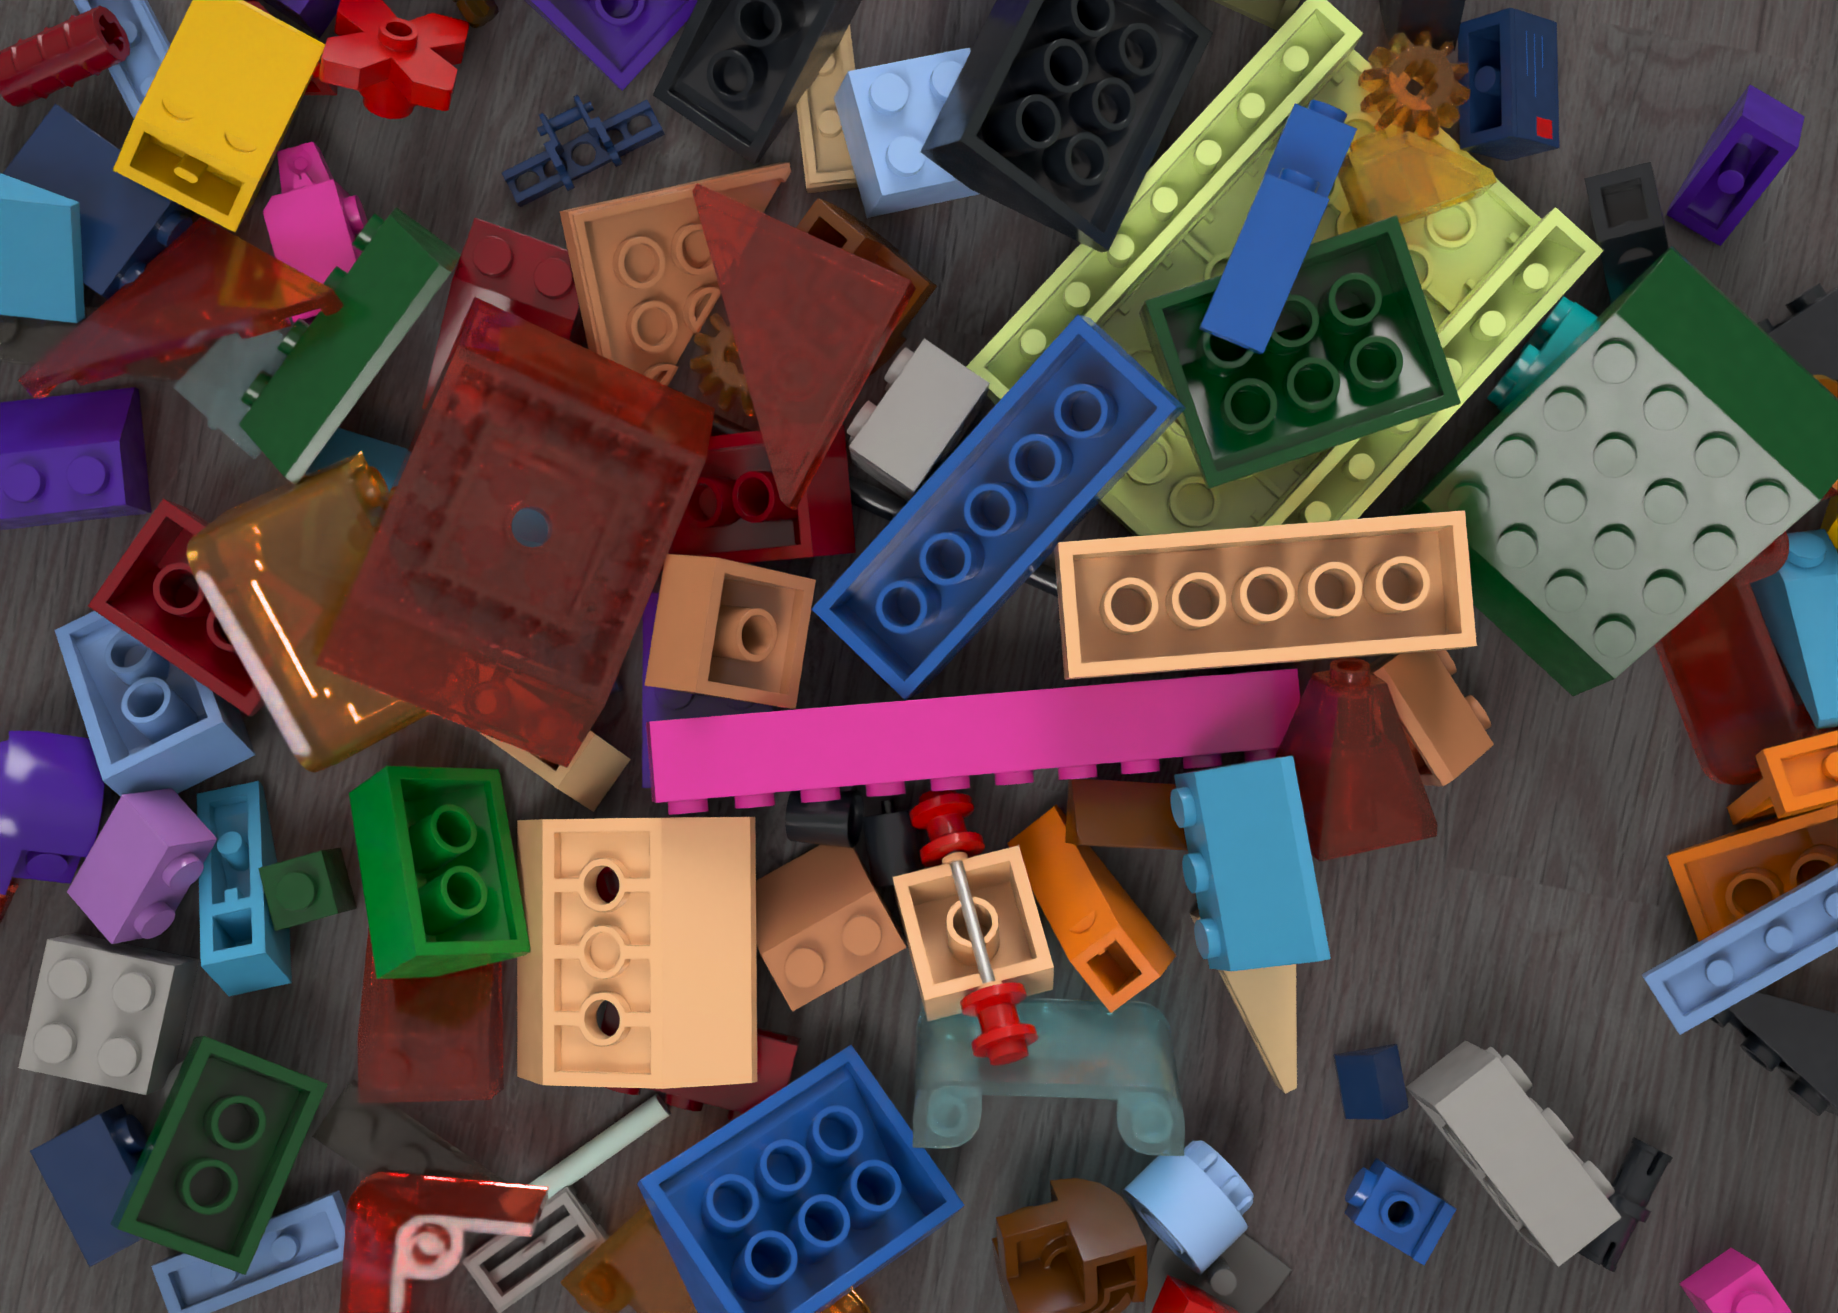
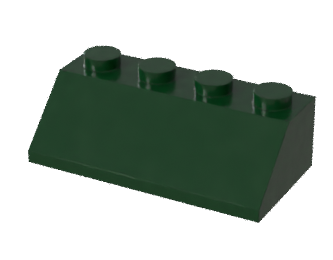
(343, 352)

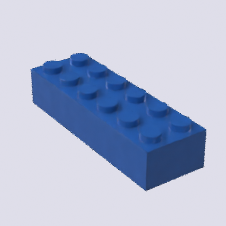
(998, 507)

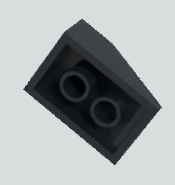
(750, 64)

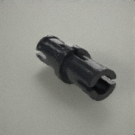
(1633, 1190)

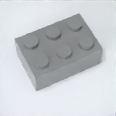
(1516, 1150)

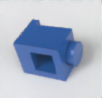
(1421, 1222)

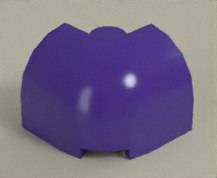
(47, 805)

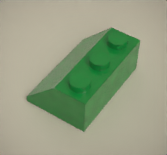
(437, 870)

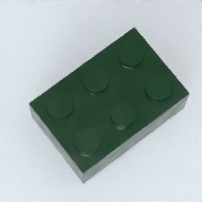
(219, 1154)

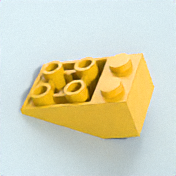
(219, 108)

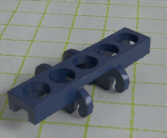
(597, 132)

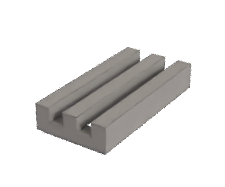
(578, 1215)

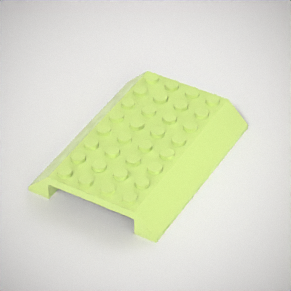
(1481, 266)

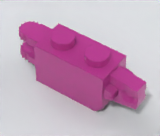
(312, 217)

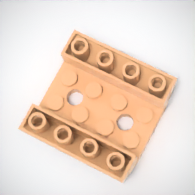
(665, 952)

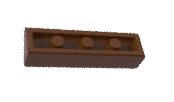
(1122, 815)

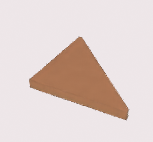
(648, 268)

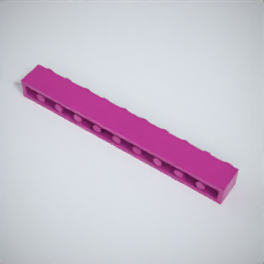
(968, 736)

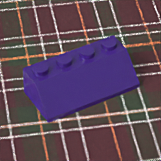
(72, 459)

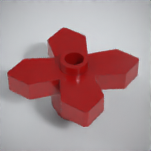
(394, 59)

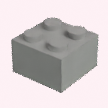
(918, 419)
(108, 1013)

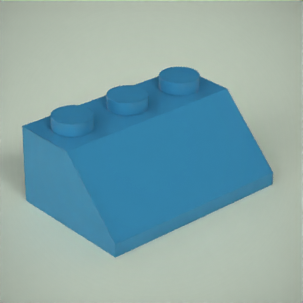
(1250, 865)

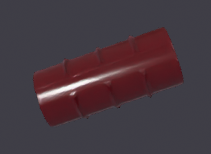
(62, 56)

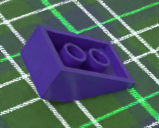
(616, 34)

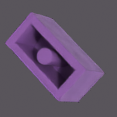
(142, 865)

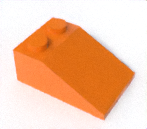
(1753, 866)

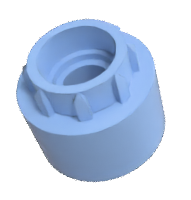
(1192, 1203)

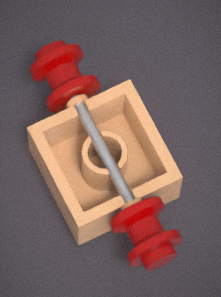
(973, 929)

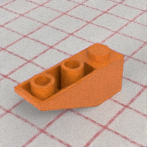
(1091, 913)

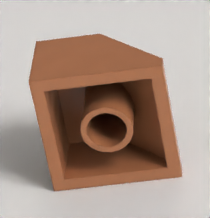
(730, 631)
(1439, 723)
(822, 923)

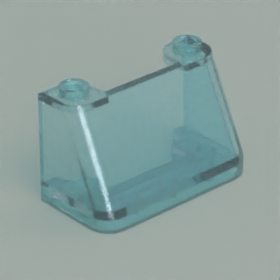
(1077, 1055)

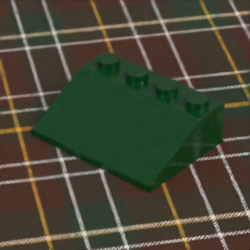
(1340, 364)

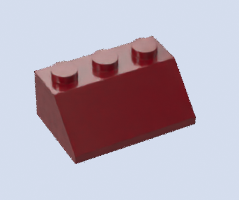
(164, 608)

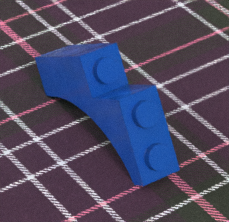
(1279, 226)

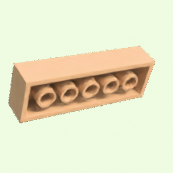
(1265, 595)

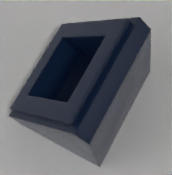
(1371, 1083)

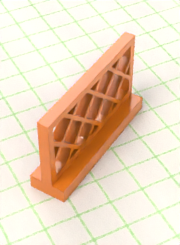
(1794, 780)

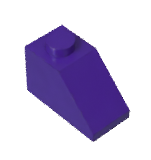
(1737, 165)

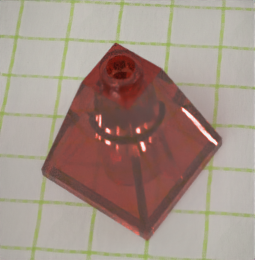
(1355, 765)

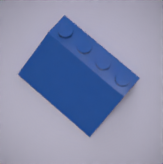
(798, 1196)

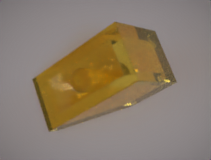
(1407, 178)

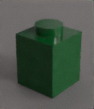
(307, 888)

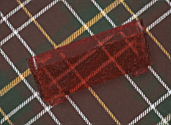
(1732, 678)
(418, 1229)

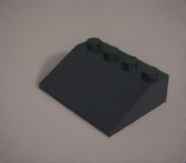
(1067, 107)

